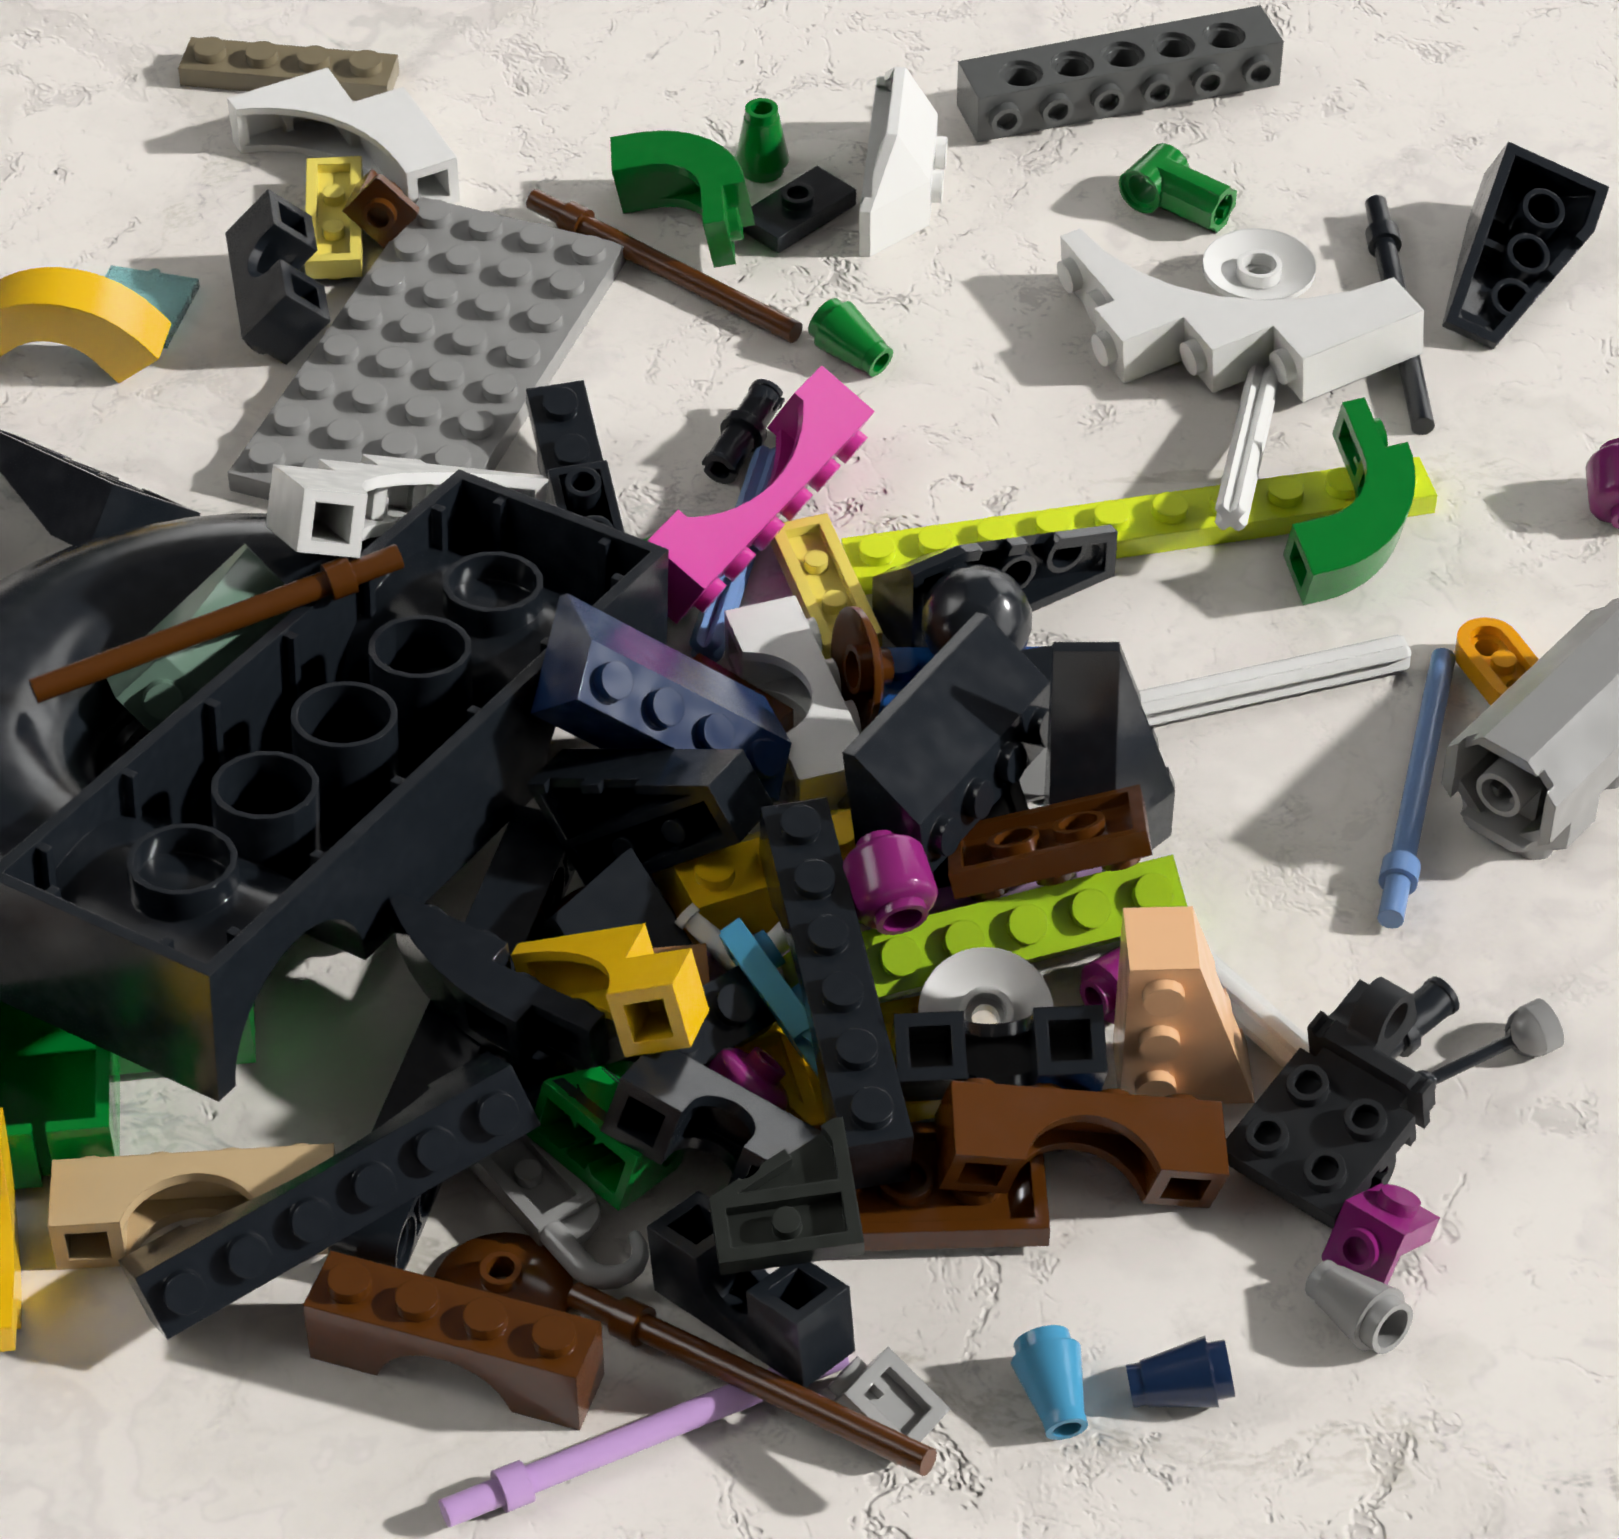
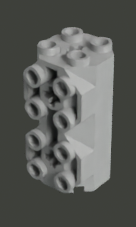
(1545, 746)

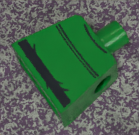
(571, 1122)

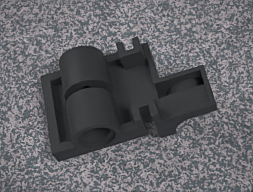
(1338, 1110)

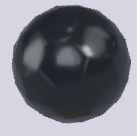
(970, 591)

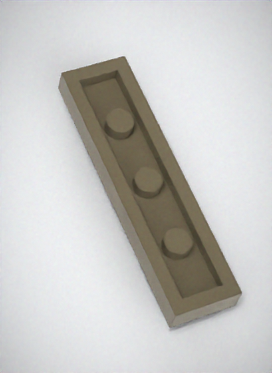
(252, 65)

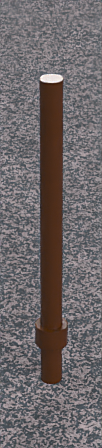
(582, 220)
(336, 579)
(638, 1325)

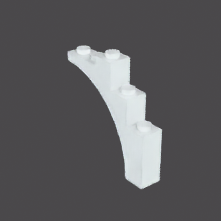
(1306, 341)
(350, 502)

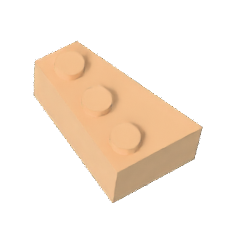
(1173, 1014)

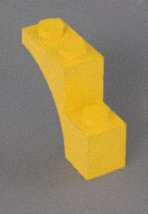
(648, 995)

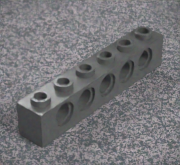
(1119, 73)

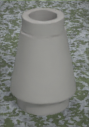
(1362, 1307)

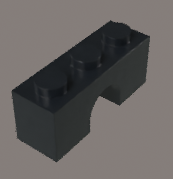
(274, 300)
(1047, 1047)
(680, 1104)
(787, 1319)

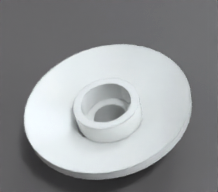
(1259, 265)
(985, 981)

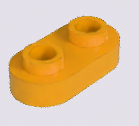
(1492, 655)

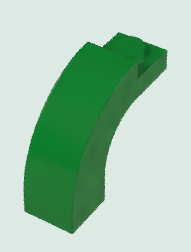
(685, 173)
(1351, 546)

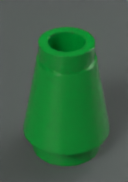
(762, 143)
(847, 335)

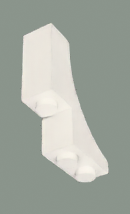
(321, 120)

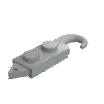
(556, 1211)

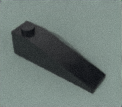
(75, 499)

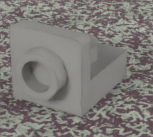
(889, 1394)

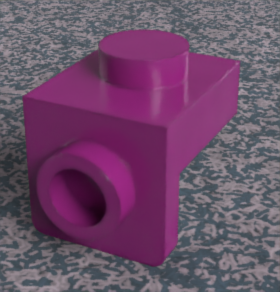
(1379, 1229)

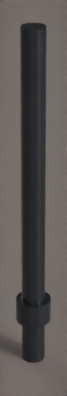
(1384, 244)

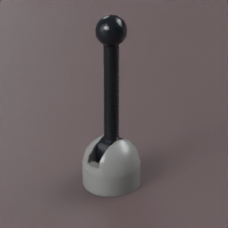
(1528, 1031)

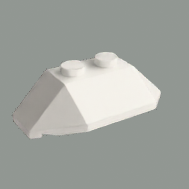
(900, 164)

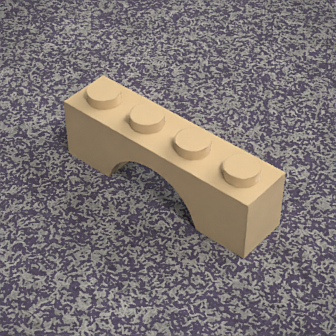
(116, 1202)

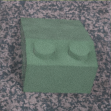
(167, 683)

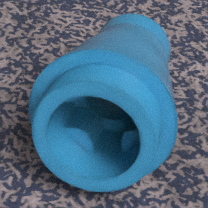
(1052, 1377)

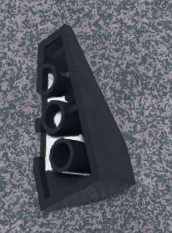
(1517, 240)
(1042, 565)
(1101, 733)

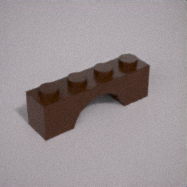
(1163, 1145)
(532, 1355)

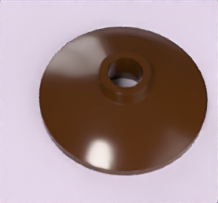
(861, 662)
(529, 1268)

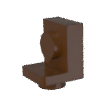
(380, 208)

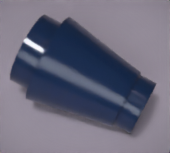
(1183, 1376)

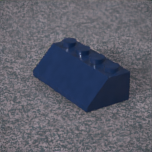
(641, 694)

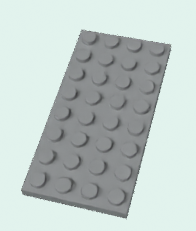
(437, 346)

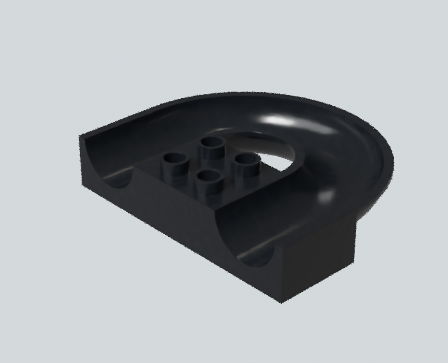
(297, 786)

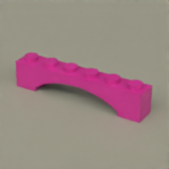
(810, 432)

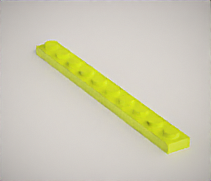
(1143, 522)

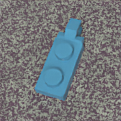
(759, 962)

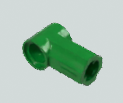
(1168, 182)

